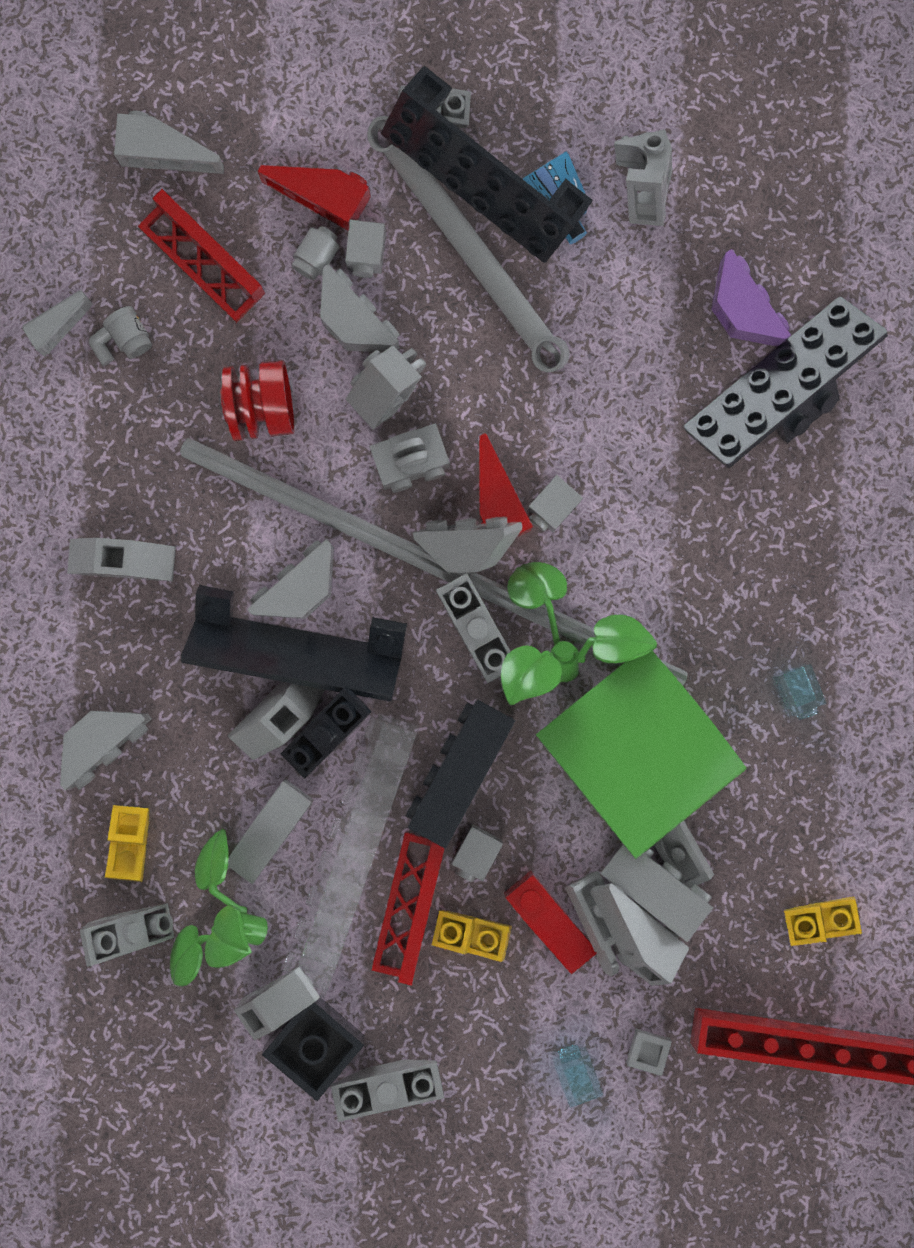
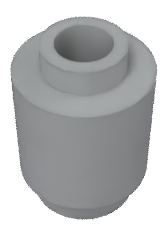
(315, 252)

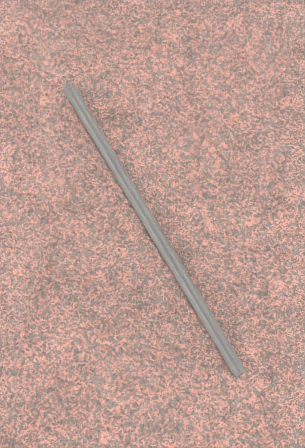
(380, 539)

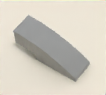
(269, 831)

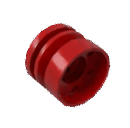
(257, 400)

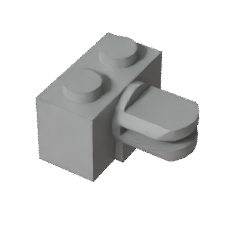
(384, 384)
(410, 457)

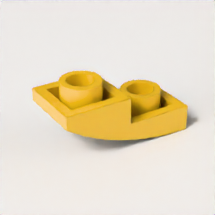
(822, 920)
(471, 935)

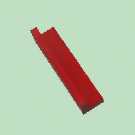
(206, 244)
(421, 912)

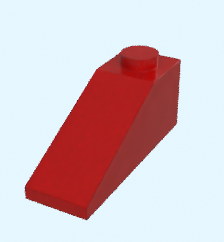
(324, 191)
(496, 492)
(550, 922)

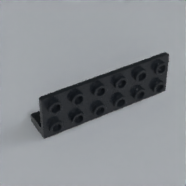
(478, 175)
(293, 654)

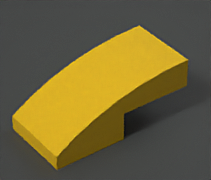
(127, 843)

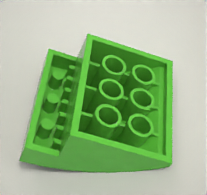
(641, 752)

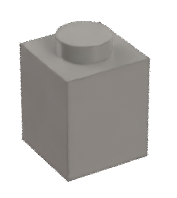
(365, 248)
(553, 505)
(476, 854)

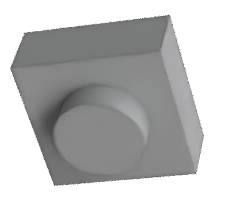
(648, 1052)

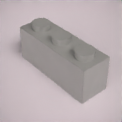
(659, 891)

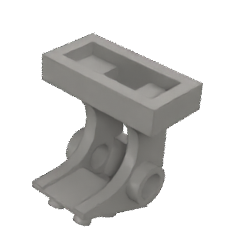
(653, 159)

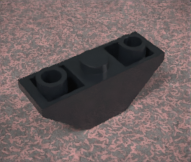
(326, 732)

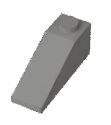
(151, 144)

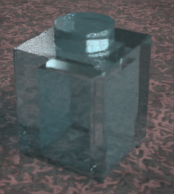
(799, 691)
(577, 1075)

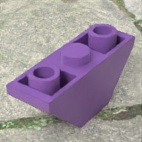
(744, 306)

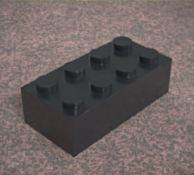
(460, 773)

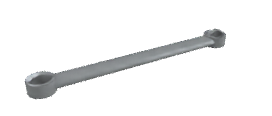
(474, 253)

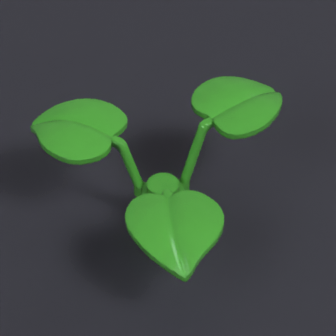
(532, 673)
(232, 926)

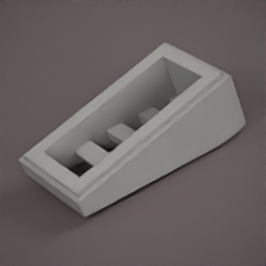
(53, 325)

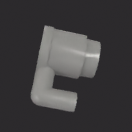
(126, 332)

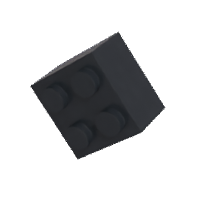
(314, 1047)

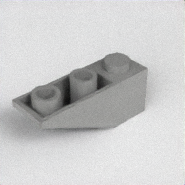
(642, 941)

